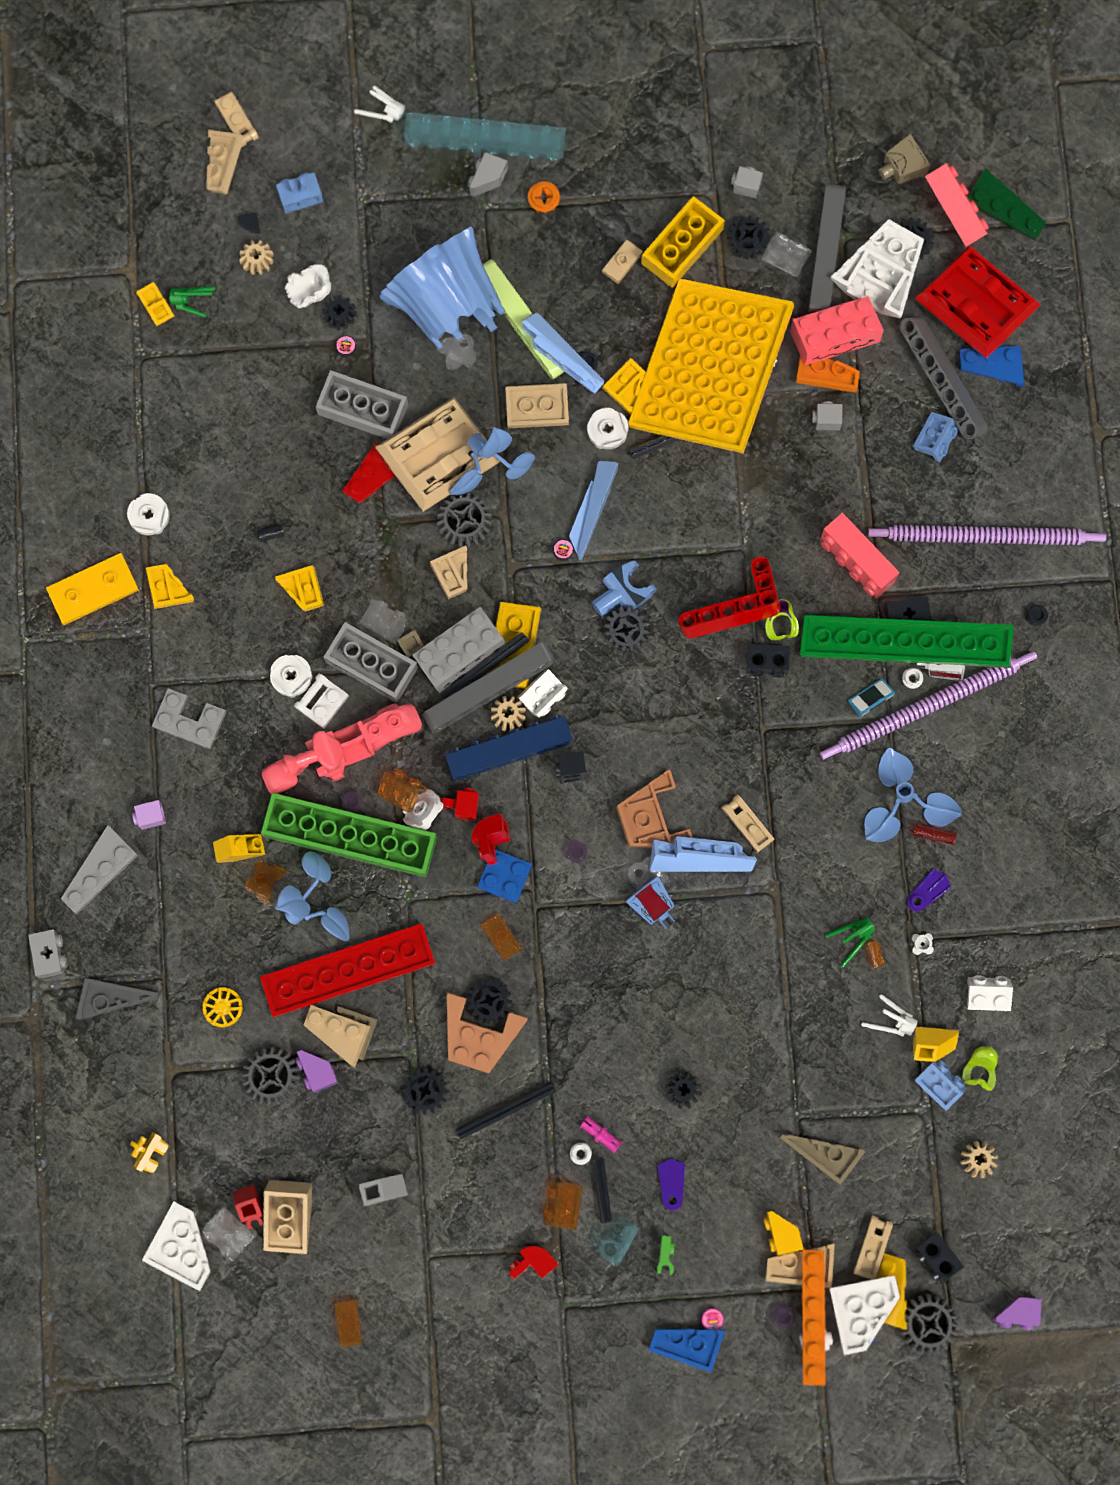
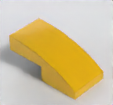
(155, 304)

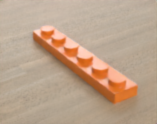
(813, 1317)

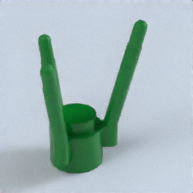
(181, 296)
(861, 929)

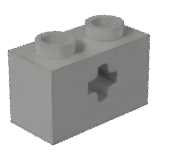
(39, 945)

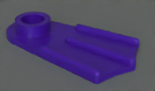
(929, 890)
(672, 1182)

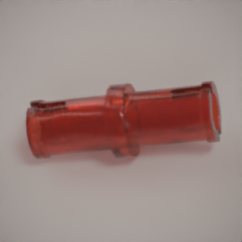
(934, 834)

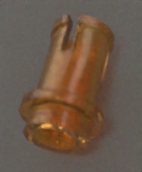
(875, 954)

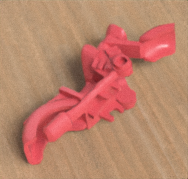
(343, 746)

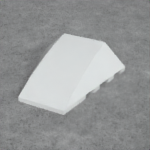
(882, 269)

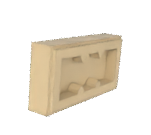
(622, 261)

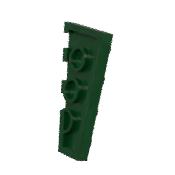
(1004, 206)

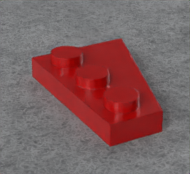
(369, 477)

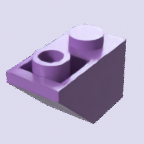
(318, 1071)
(1020, 1311)

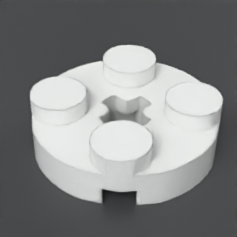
(603, 439)
(141, 505)
(290, 687)
(431, 807)

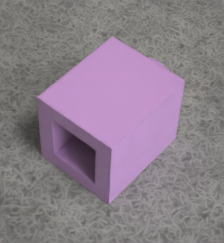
(149, 815)

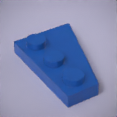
(1002, 364)
(688, 1346)

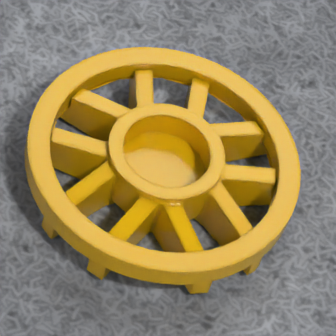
(222, 1007)

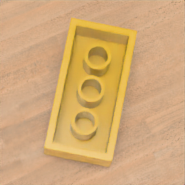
(682, 242)

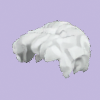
(309, 286)

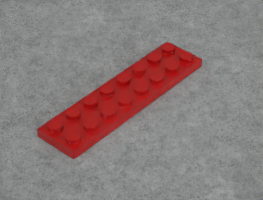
(347, 970)

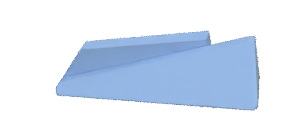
(559, 352)
(592, 506)
(699, 856)

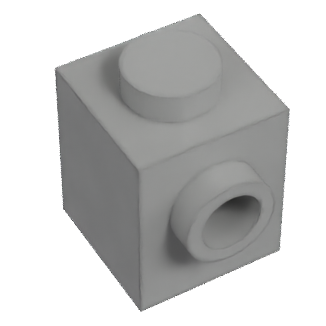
(747, 181)
(827, 416)

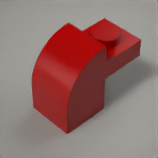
(487, 834)
(536, 1257)

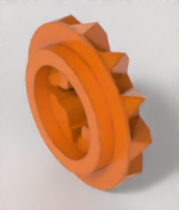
(550, 191)

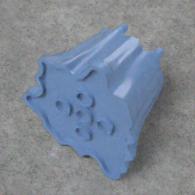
(444, 286)

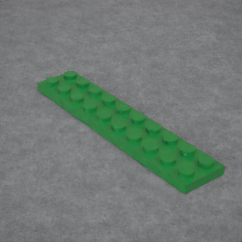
(907, 641)

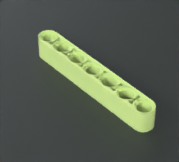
(516, 313)

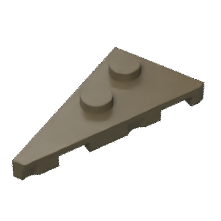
(831, 1159)

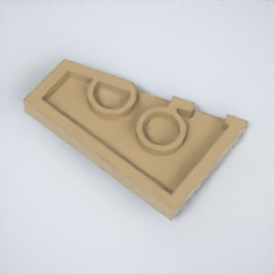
(223, 157)
(339, 1033)
(788, 1267)

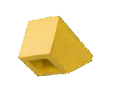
(238, 847)
(933, 1043)
(784, 1235)

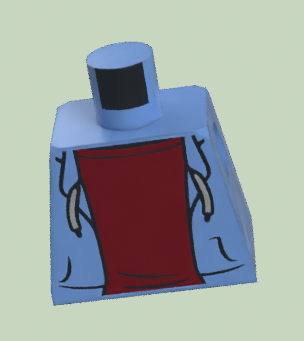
(652, 902)

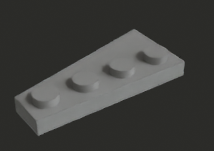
(101, 866)

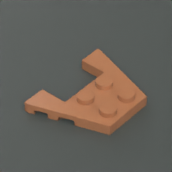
(642, 815)
(476, 1044)

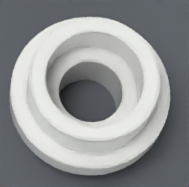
(912, 672)
(580, 1146)

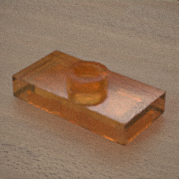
(501, 937)
(348, 1323)

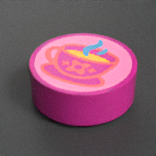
(712, 1319)

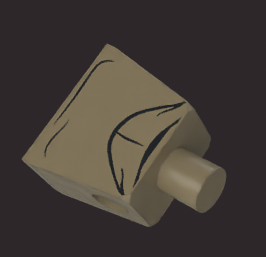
(904, 162)

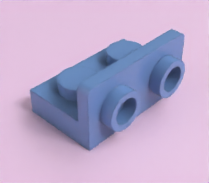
(936, 436)
(941, 1084)

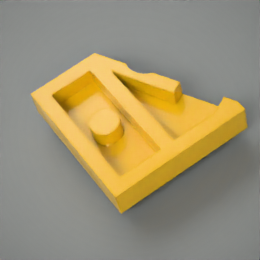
(625, 385)
(302, 587)
(166, 588)

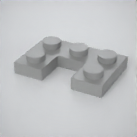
(172, 722)

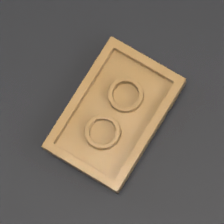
(537, 406)

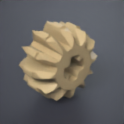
(260, 250)
(503, 708)
(982, 1167)

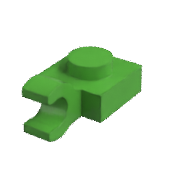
(667, 1248)

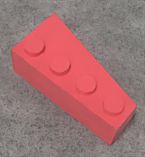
(956, 204)

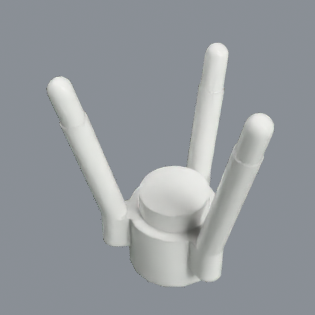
(393, 108)
(905, 1022)

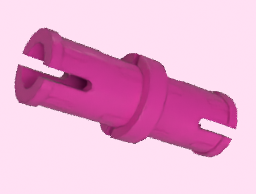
(601, 1134)

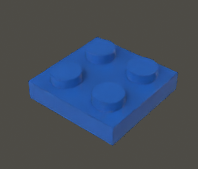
(505, 877)

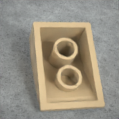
(287, 1216)

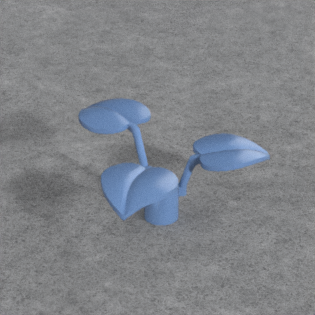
(496, 443)
(898, 769)
(296, 908)

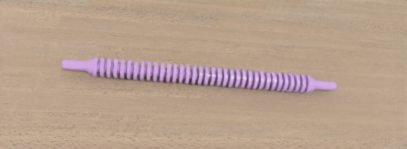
(1046, 535)
(930, 703)

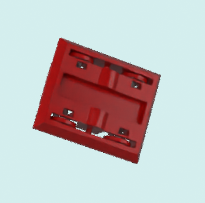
(979, 297)

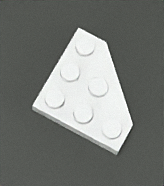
(179, 1248)
(862, 1310)

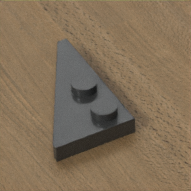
(105, 997)

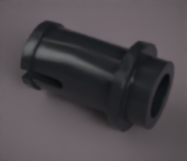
(270, 533)

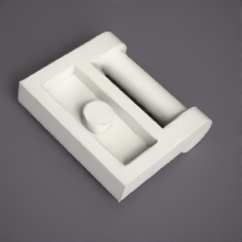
(327, 704)

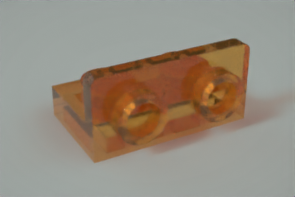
(562, 1205)

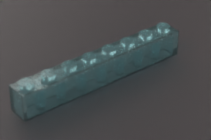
(485, 136)

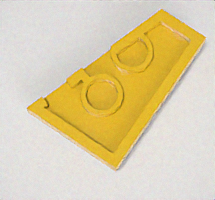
(889, 1267)

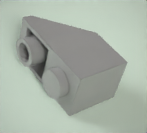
(488, 175)
(383, 1190)

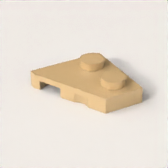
(452, 572)

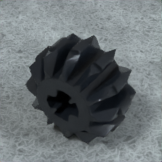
(339, 305)
(689, 1086)

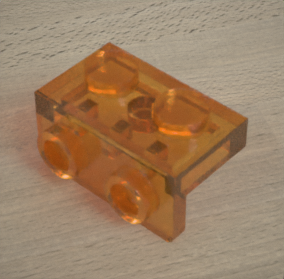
(400, 789)

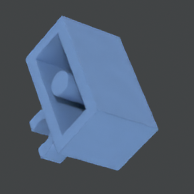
(299, 192)

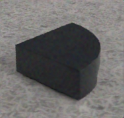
(250, 222)

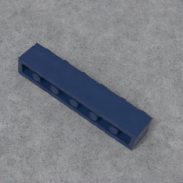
(509, 748)

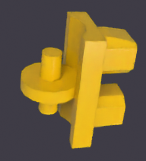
(144, 1161)

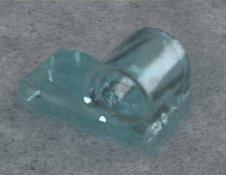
(627, 1235)

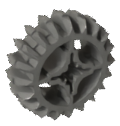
(457, 535)
(264, 1084)
(917, 1340)

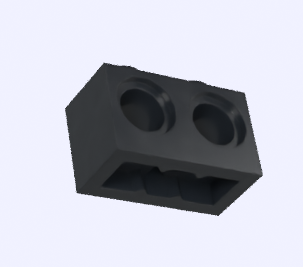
(767, 654)
(571, 767)
(943, 1253)

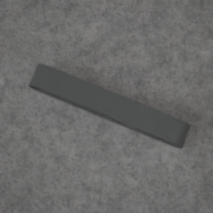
(827, 248)
(951, 381)
(489, 687)

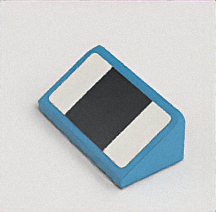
(871, 697)

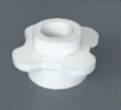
(926, 939)

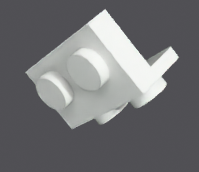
(542, 693)
(989, 993)

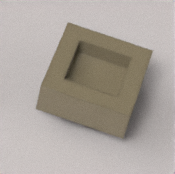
(410, 643)

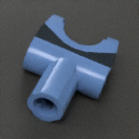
(621, 591)

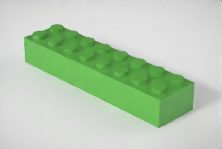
(349, 835)

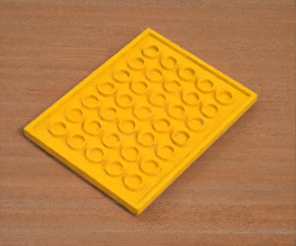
(711, 365)

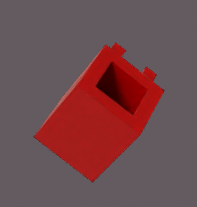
(465, 805)
(248, 1205)

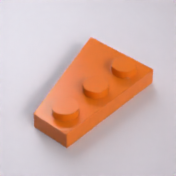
(828, 375)

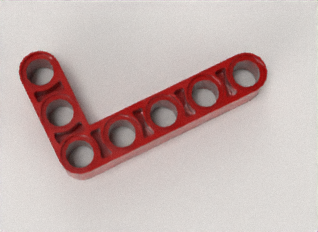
(738, 607)

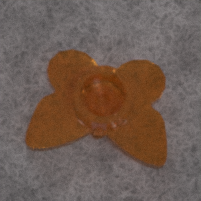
(263, 880)

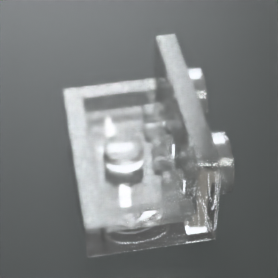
(786, 254)
(384, 621)
(228, 1234)

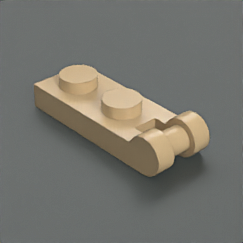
(235, 117)
(748, 824)
(873, 1248)

